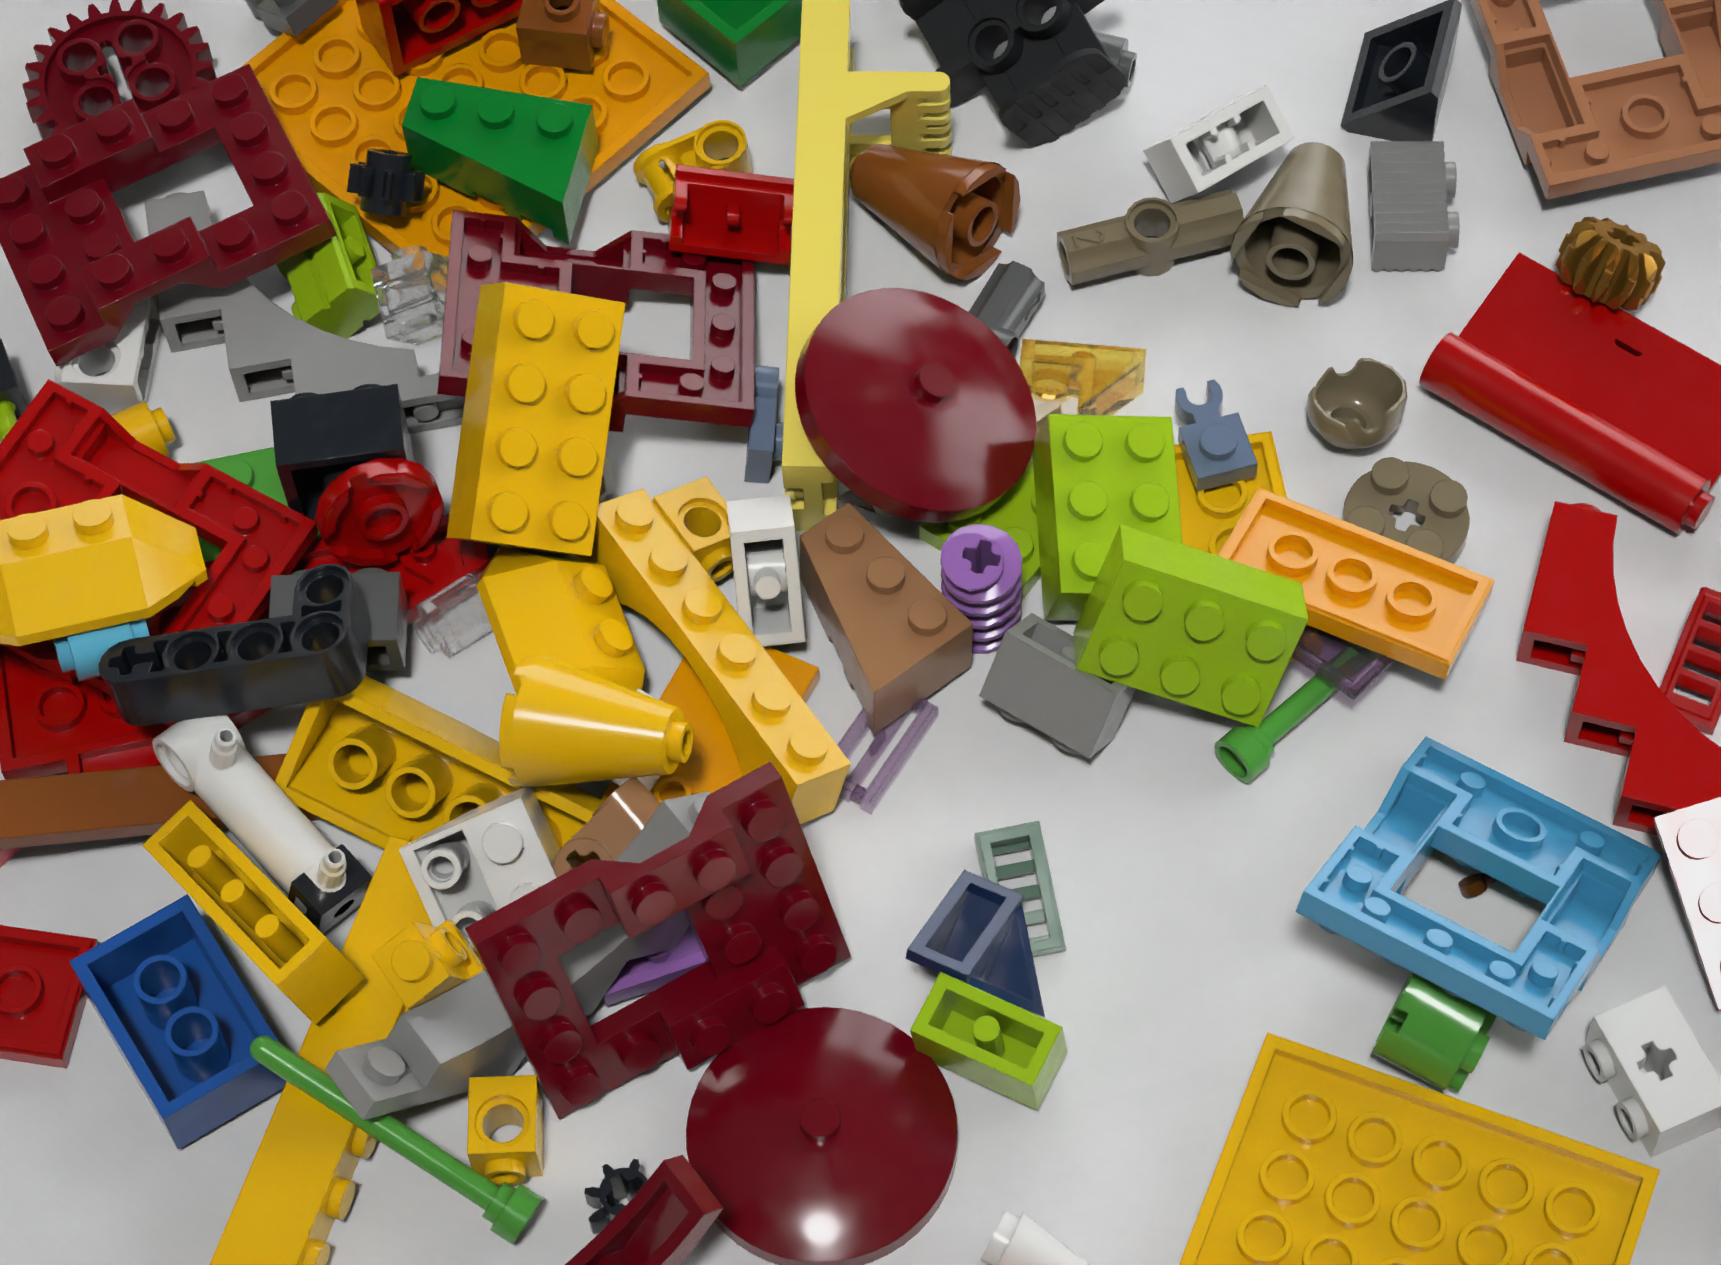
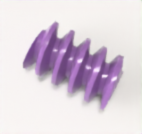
(983, 582)

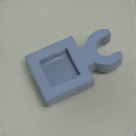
(765, 435)
(1213, 444)

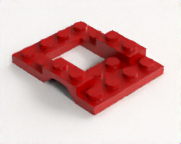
(77, 452)

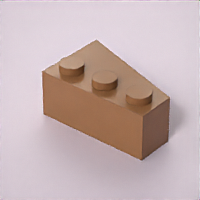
(883, 616)

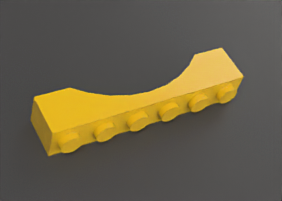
(755, 700)

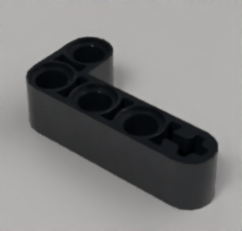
(246, 664)

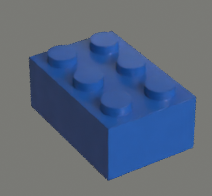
(179, 1019)

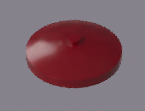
(915, 405)
(823, 1138)

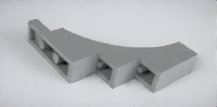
(277, 352)
(467, 1029)

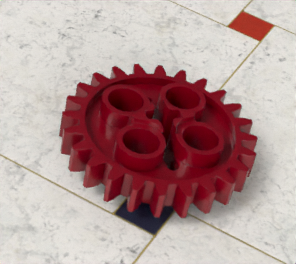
(154, 54)

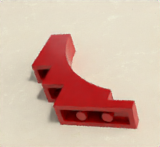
(1616, 704)

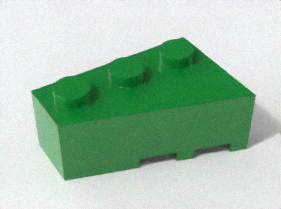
(506, 147)

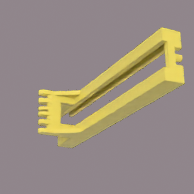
(828, 103)

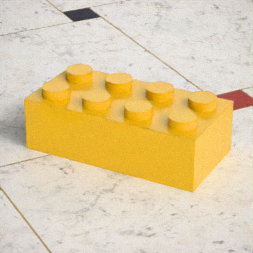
(536, 419)

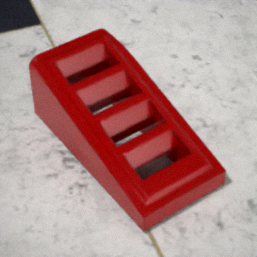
(1705, 626)

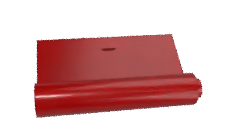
(1589, 392)

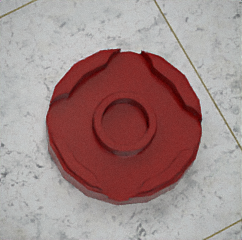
(379, 511)

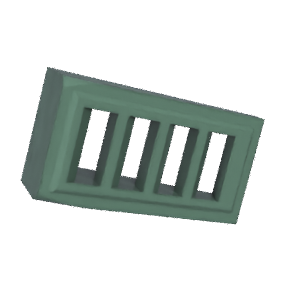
(1015, 839)

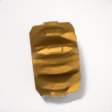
(1610, 263)

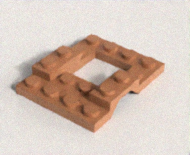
(1612, 121)

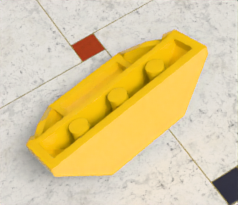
(91, 568)
(559, 611)

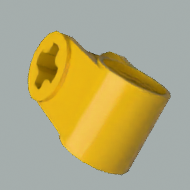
(697, 149)

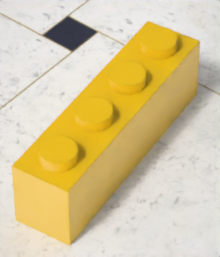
(253, 912)

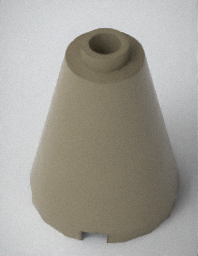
(1298, 230)

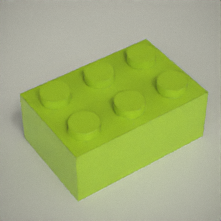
(1087, 483)
(1189, 626)

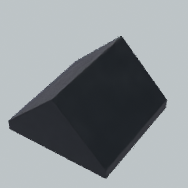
(1403, 75)

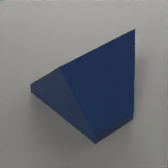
(982, 941)

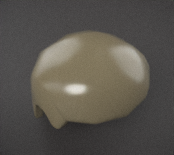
(1358, 405)

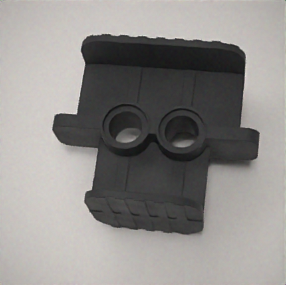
(1045, 76)

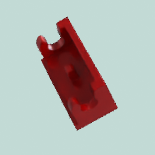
(731, 214)

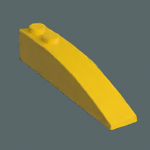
(404, 769)

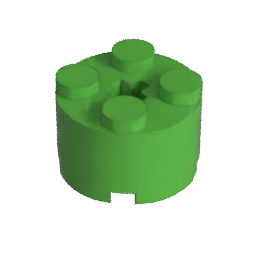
(1434, 1034)

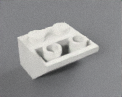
(482, 860)

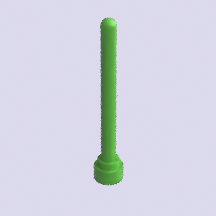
(1248, 748)
(503, 1206)

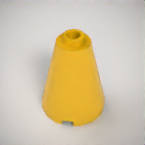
(586, 728)

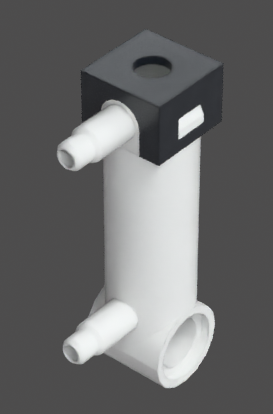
(213, 762)

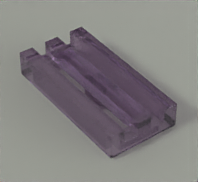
(871, 797)

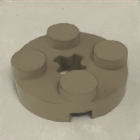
(1415, 489)

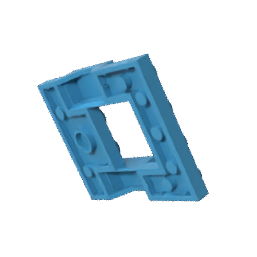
(1510, 833)

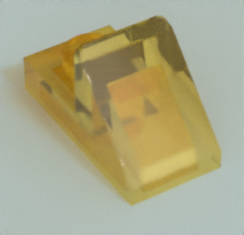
(1095, 374)

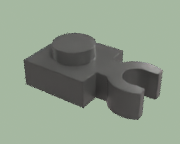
(290, 15)

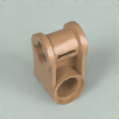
(611, 826)

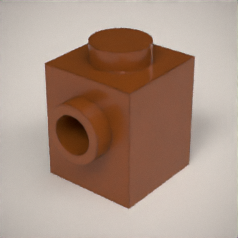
(561, 32)

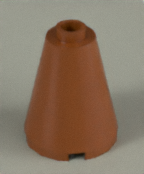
(939, 203)

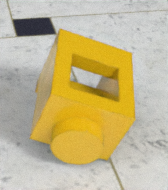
(426, 961)

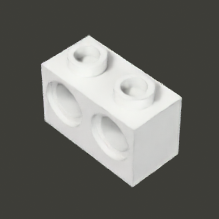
(126, 360)

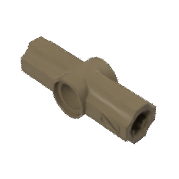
(1121, 242)

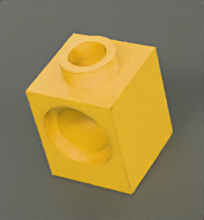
(701, 521)
(500, 1102)

